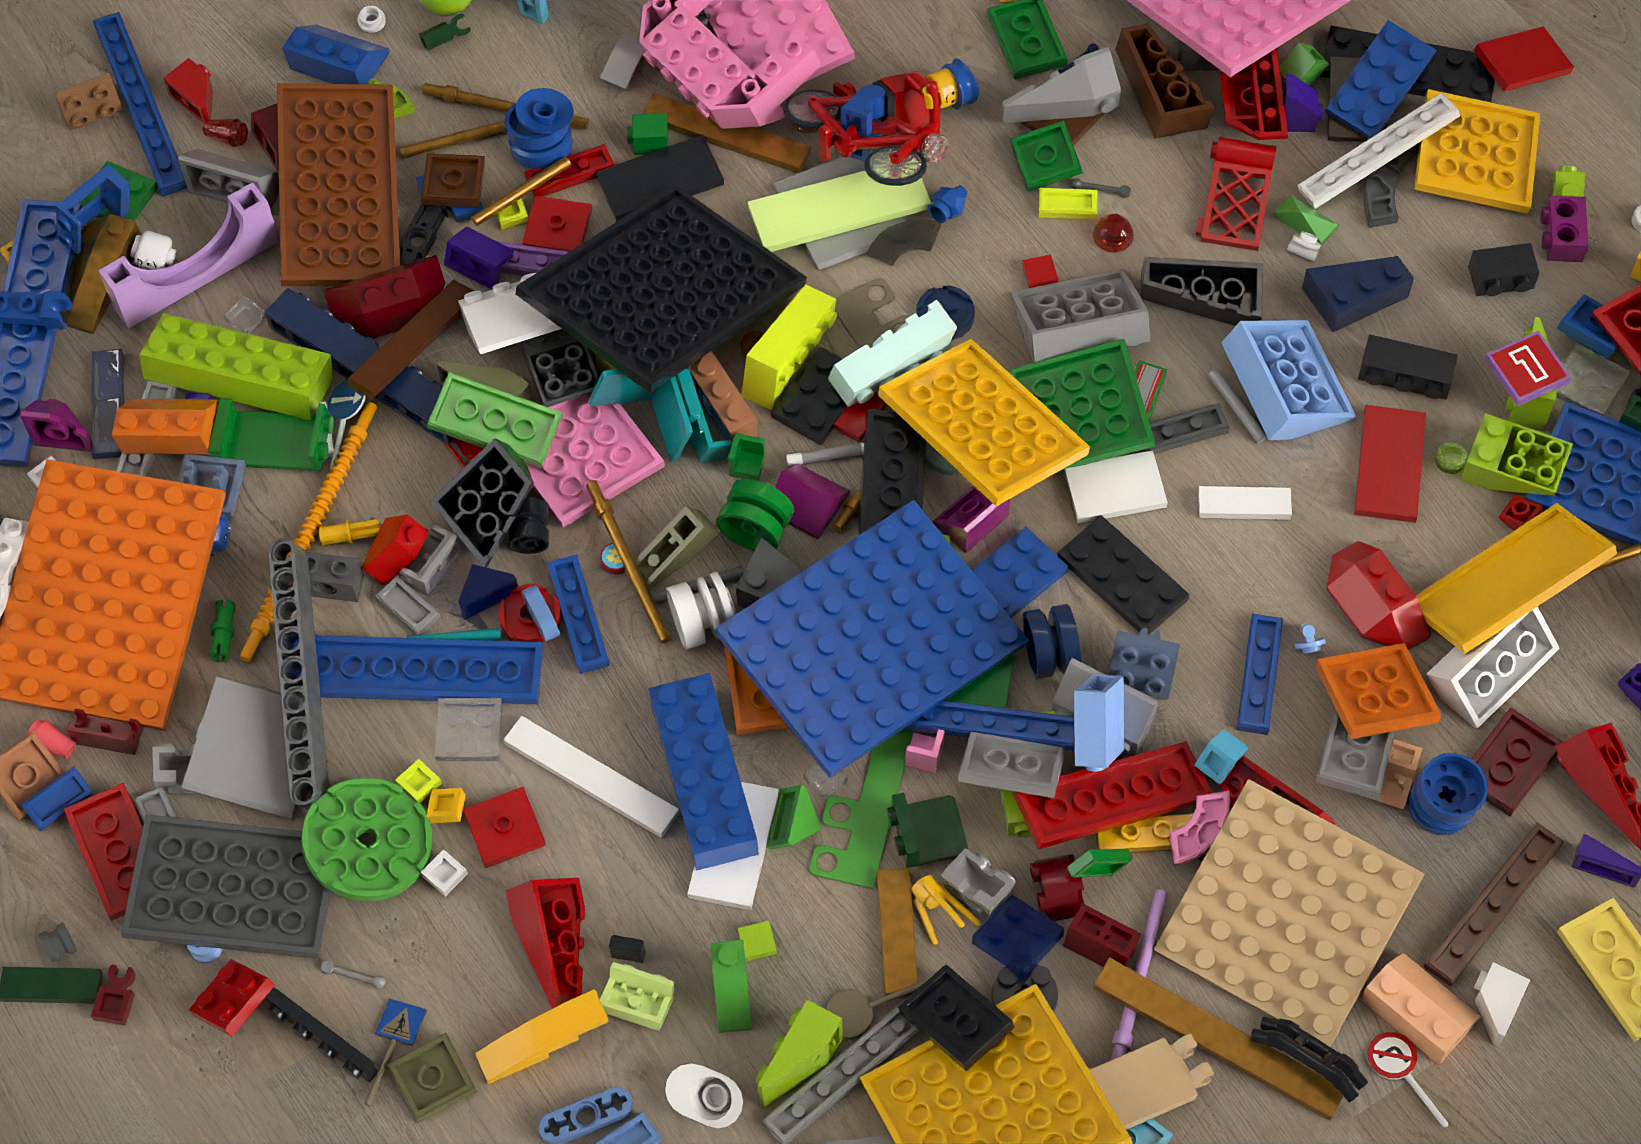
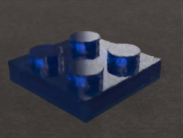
(1018, 936)

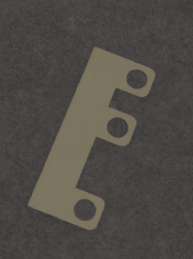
(857, 314)

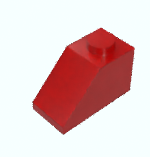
(191, 88)
(394, 548)

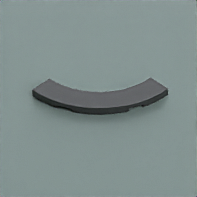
(1380, 190)

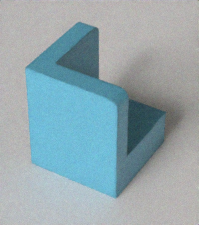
(1221, 756)

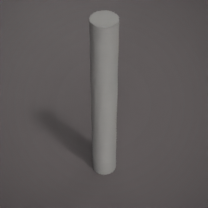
(1237, 406)

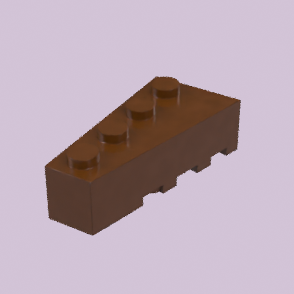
(1162, 89)

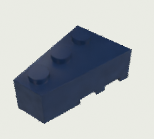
(1356, 289)

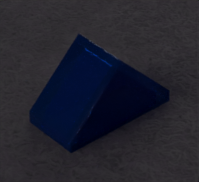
(484, 590)

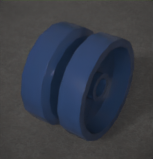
(1051, 640)

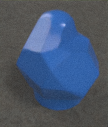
(947, 203)

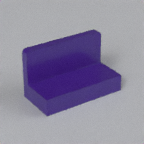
(477, 256)

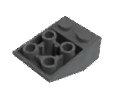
(559, 367)

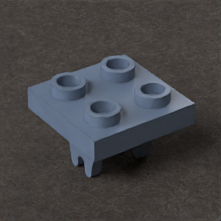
(217, 474)
(1145, 662)

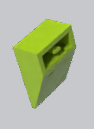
(1537, 411)
(1515, 458)
(801, 1053)

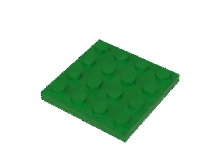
(1094, 397)

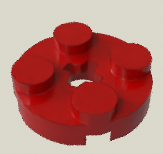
(513, 608)

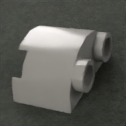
(171, 767)
(975, 881)

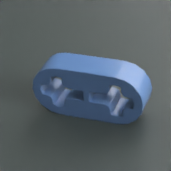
(540, 613)

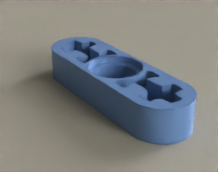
(612, 1114)

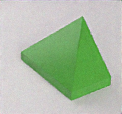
(1304, 218)
(793, 818)

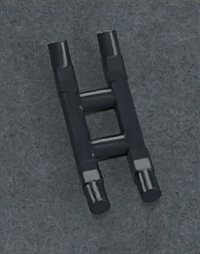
(1344, 1070)

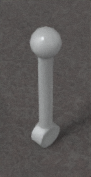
(328, 967)

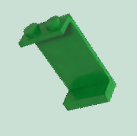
(271, 438)

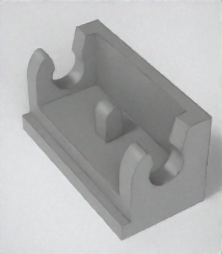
(432, 561)

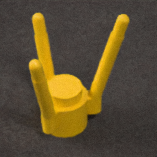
(932, 895)

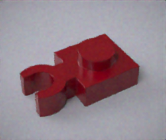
(115, 1000)

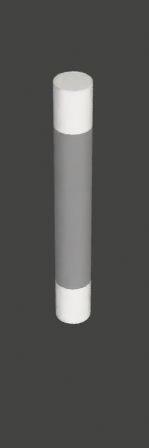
(825, 454)

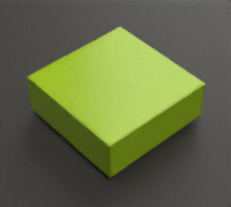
(757, 940)

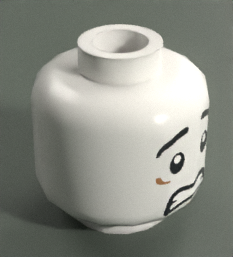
(153, 251)

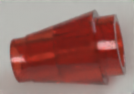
(227, 131)

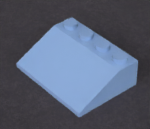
(1287, 378)

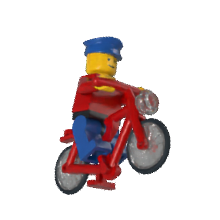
(887, 118)

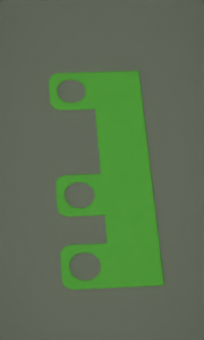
(867, 817)

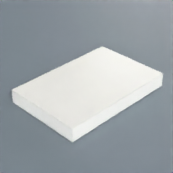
(1115, 487)

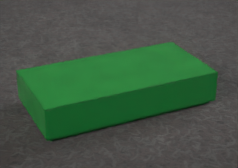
(1100, 862)

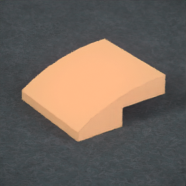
(1399, 773)

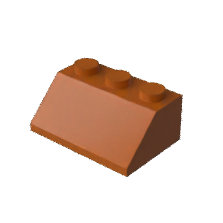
(165, 426)

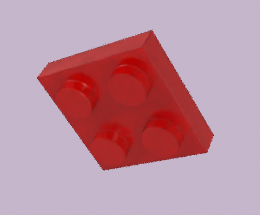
(231, 997)

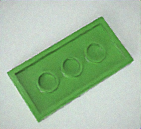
(484, 413)

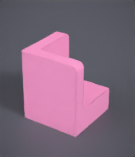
(925, 751)

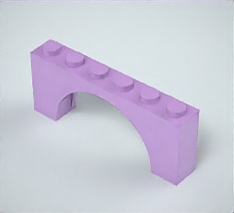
(143, 292)

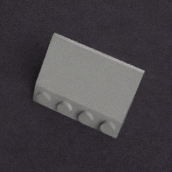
(1081, 314)

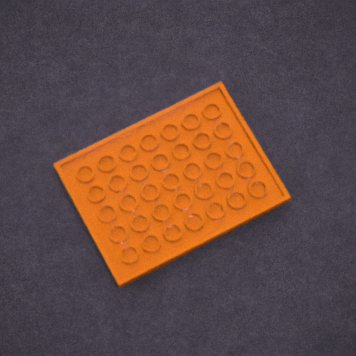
(106, 592)

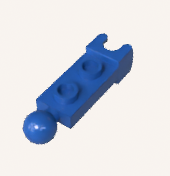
(34, 308)

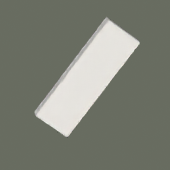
(1244, 502)

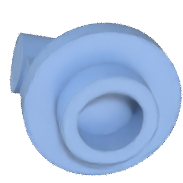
(1310, 644)

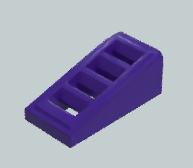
(1604, 862)

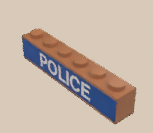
(722, 398)

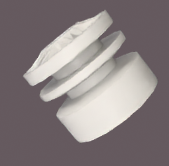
(700, 610)

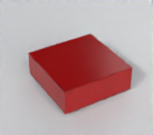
(1039, 271)

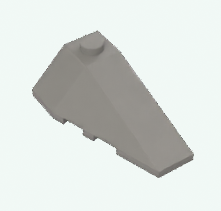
(1078, 92)

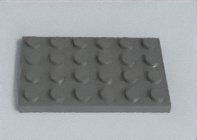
(225, 889)

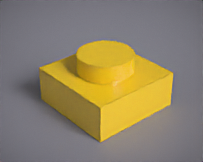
(446, 805)

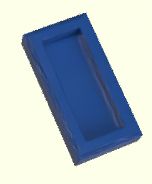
(56, 796)

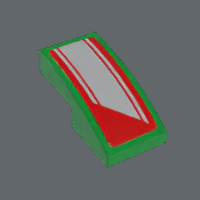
(1150, 381)

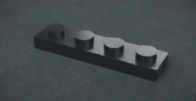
(329, 1042)

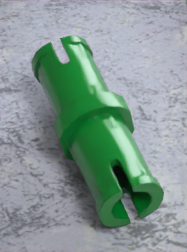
(222, 630)

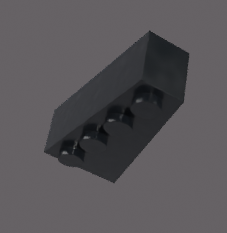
(1205, 287)

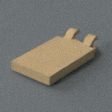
(1151, 1080)

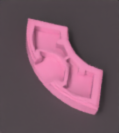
(1200, 832)

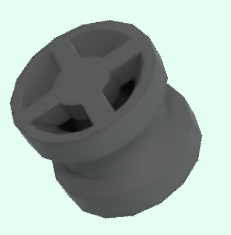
(57, 942)

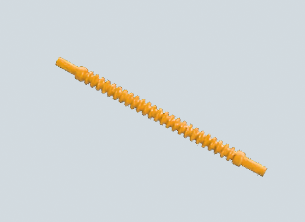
(356, 435)

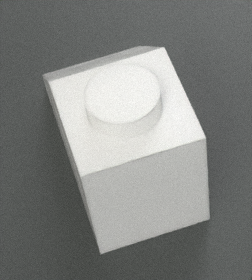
(1498, 999)

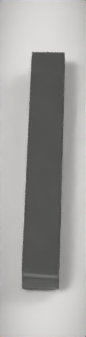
(289, 663)

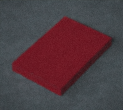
(1514, 759)

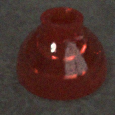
(1113, 233)

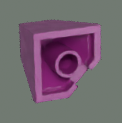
(54, 426)

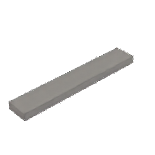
(839, 1077)

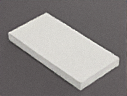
(736, 881)

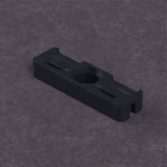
(425, 225)

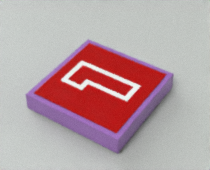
(1527, 368)

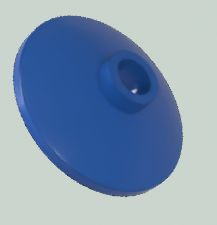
(544, 111)

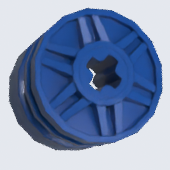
(1454, 780)

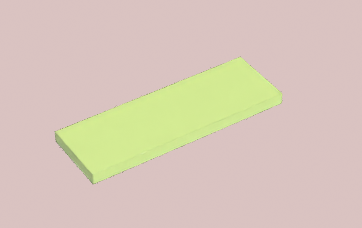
(832, 209)

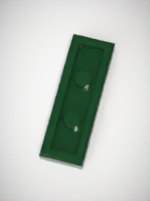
(50, 984)

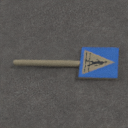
(400, 1024)

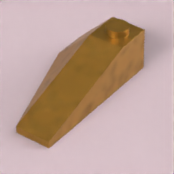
(101, 244)

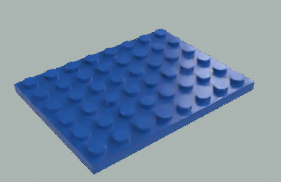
(871, 638)

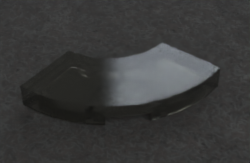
(904, 237)

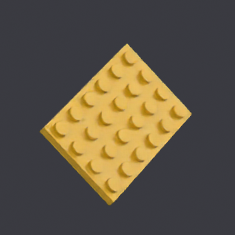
(983, 421)

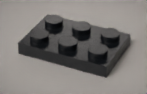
(811, 400)
(956, 1017)

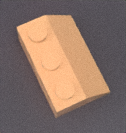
(1419, 1007)

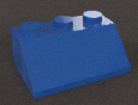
(333, 55)

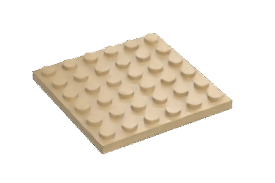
(1289, 912)

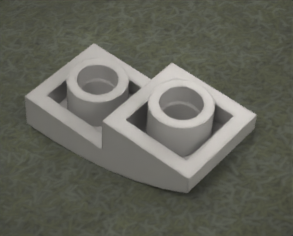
(623, 61)

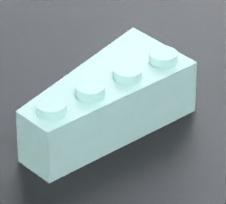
(892, 355)

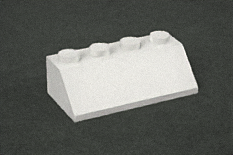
(1491, 672)

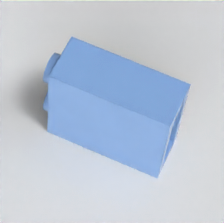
(1099, 721)

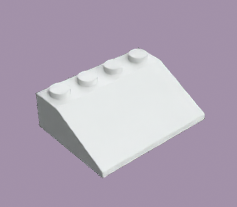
(501, 317)

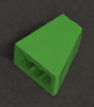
(731, 986)

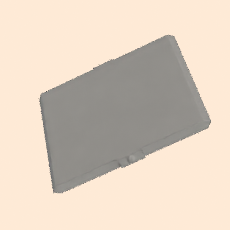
(841, 246)
(242, 748)

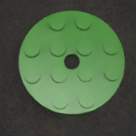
(348, 865)

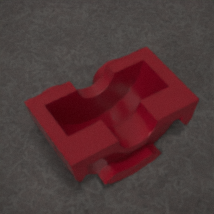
(1060, 892)

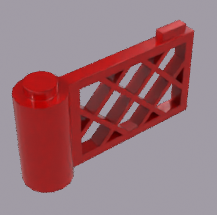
(1238, 159)

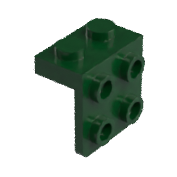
(926, 829)

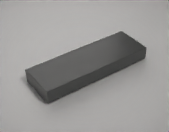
(1188, 428)

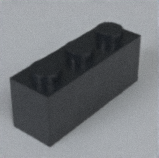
(1407, 367)

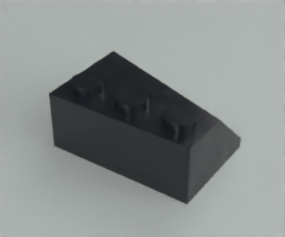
(485, 498)

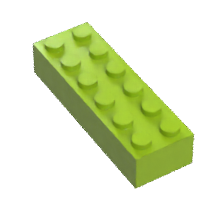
(236, 366)

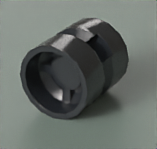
(528, 529)

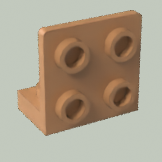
(88, 101)

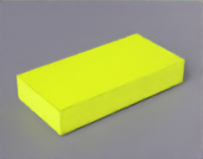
(1067, 203)

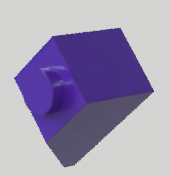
(1301, 105)

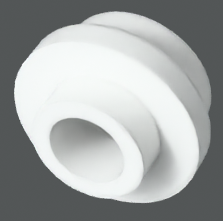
(366, 16)

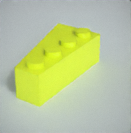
(786, 346)

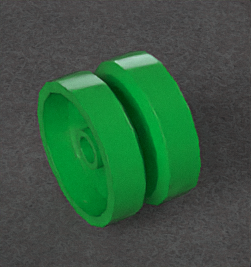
(753, 513)

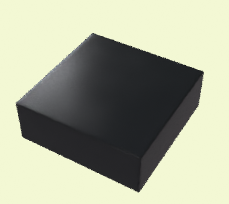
(627, 948)

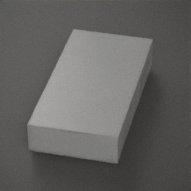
(407, 606)

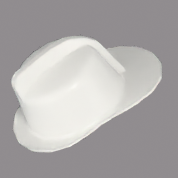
(704, 1095)

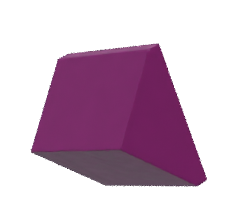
(813, 497)
(971, 518)

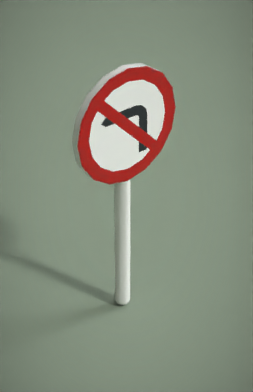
(1395, 1058)

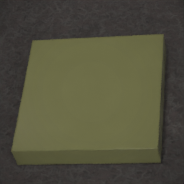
(431, 1077)

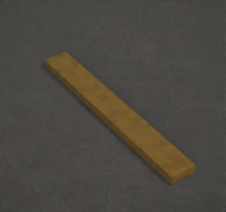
(1219, 1038)

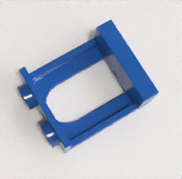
(113, 195)

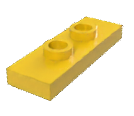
(1143, 835)

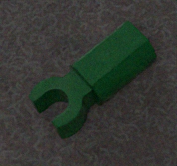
(442, 33)

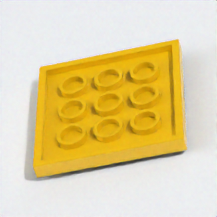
(1481, 155)

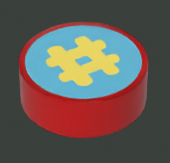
(611, 561)

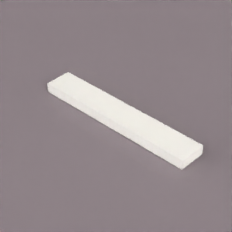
(1378, 150)
(591, 776)

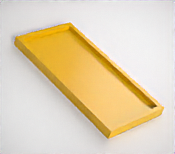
(1513, 577)

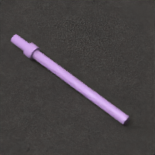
(1122, 1038)

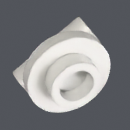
(1304, 245)

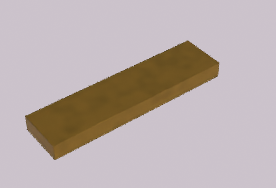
(897, 929)

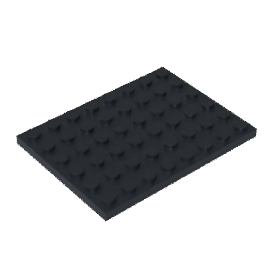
(661, 287)

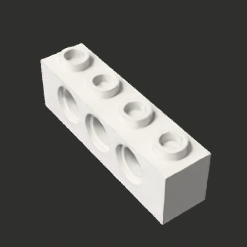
(11, 542)

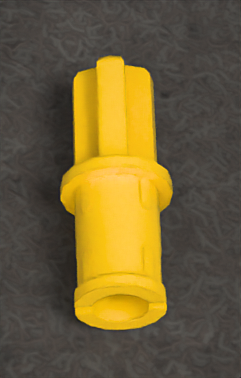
(348, 531)

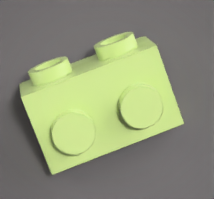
(637, 996)

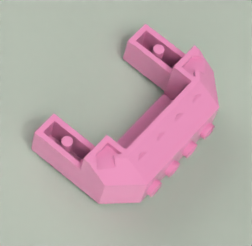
(713, 74)

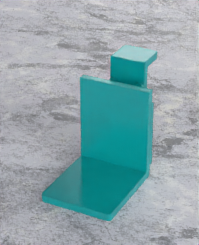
(675, 408)

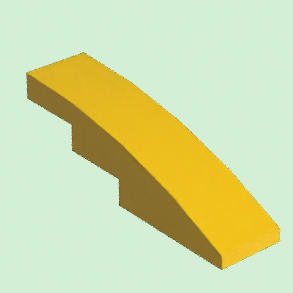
(540, 1036)

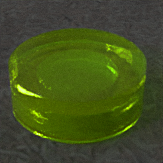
(1451, 458)

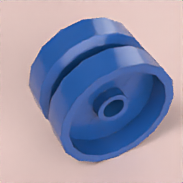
(533, 148)

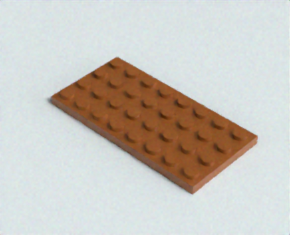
(336, 182)

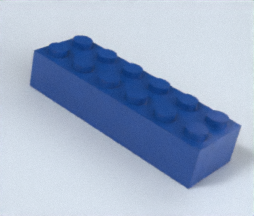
(703, 772)

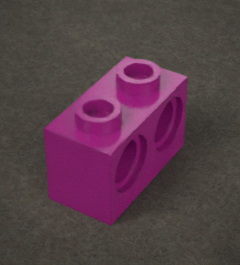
(1569, 228)

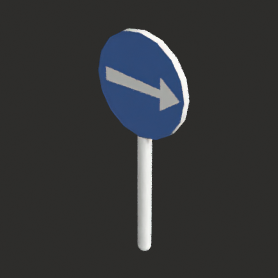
(343, 405)

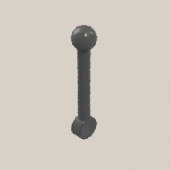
(1124, 191)

